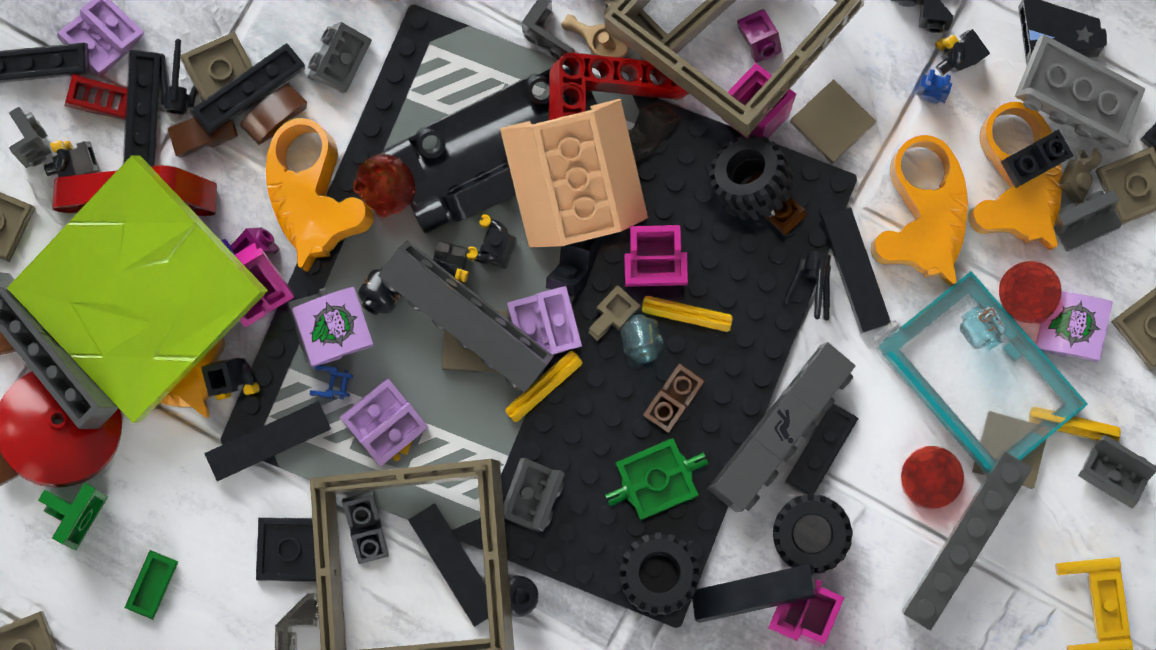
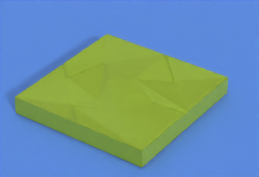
(136, 289)

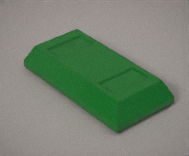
(151, 584)

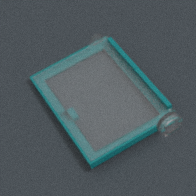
(983, 398)

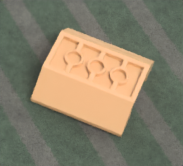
(575, 176)

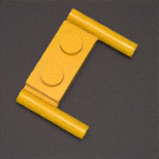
(1106, 600)

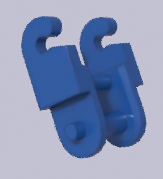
(329, 393)

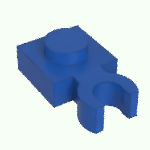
(934, 87)

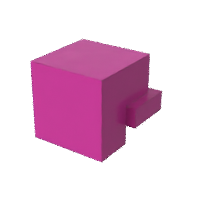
(745, 90)
(655, 257)
(262, 268)
(808, 618)

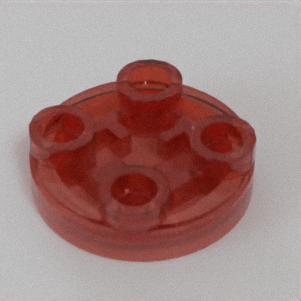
(385, 184)
(1030, 292)
(932, 477)

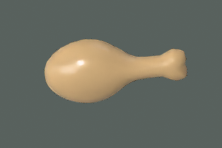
(597, 38)

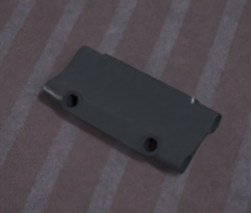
(469, 162)

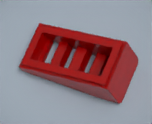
(101, 87)

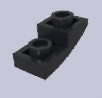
(1037, 158)
(365, 527)

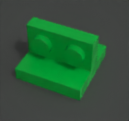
(75, 517)

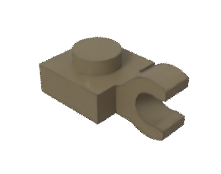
(1077, 178)
(615, 310)

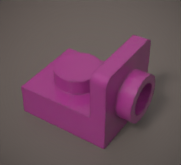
(760, 35)
(259, 236)

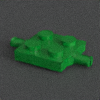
(656, 479)

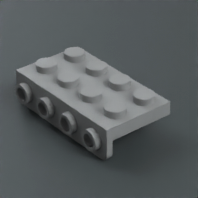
(1080, 93)

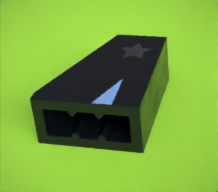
(1062, 24)

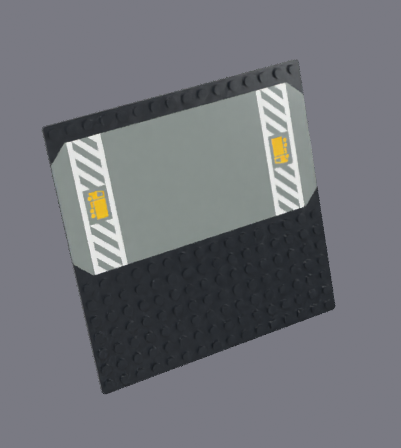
(600, 407)

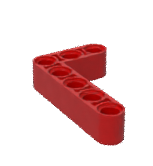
(610, 82)
(74, 191)

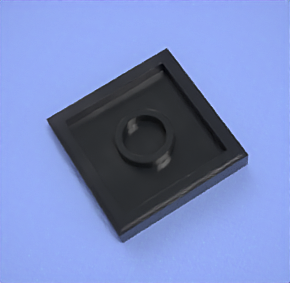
(285, 550)

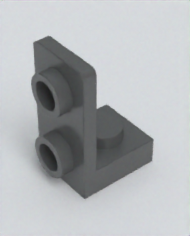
(538, 16)

